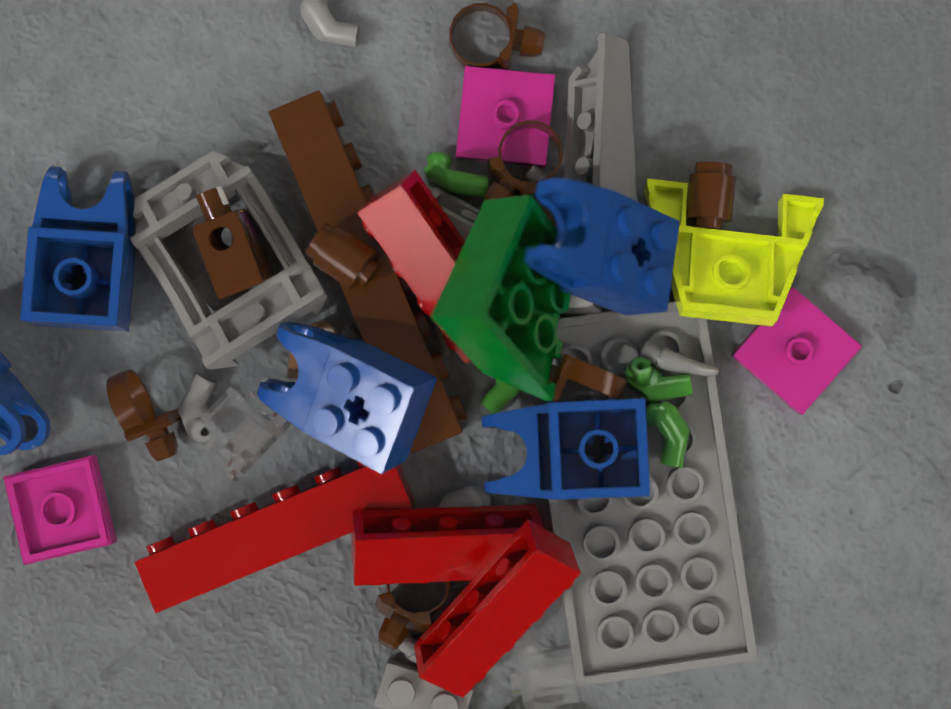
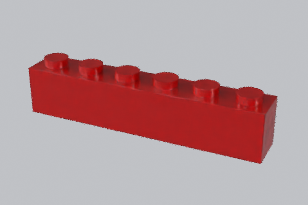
(266, 534)

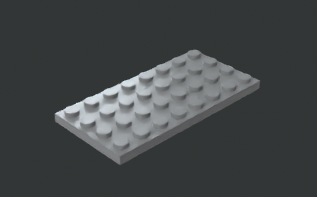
(662, 569)

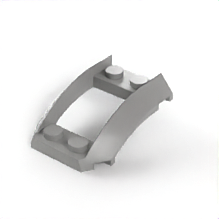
(256, 313)

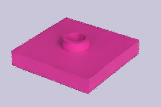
(493, 104)
(797, 353)
(60, 509)

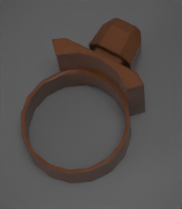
(527, 41)
(506, 183)
(586, 375)
(137, 416)
(394, 629)

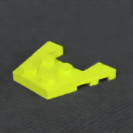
(733, 272)

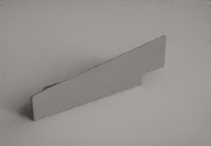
(601, 120)

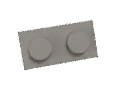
(405, 690)

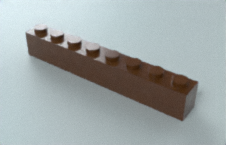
(382, 308)

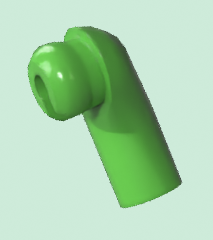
(454, 181)
(653, 385)
(674, 430)

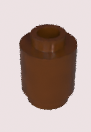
(711, 195)
(343, 256)

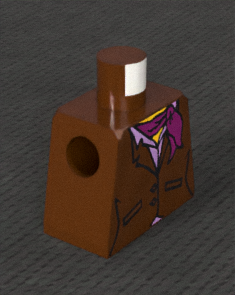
(232, 266)

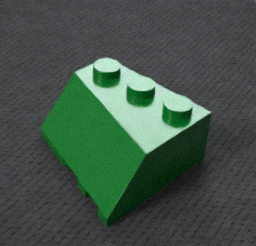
(500, 306)

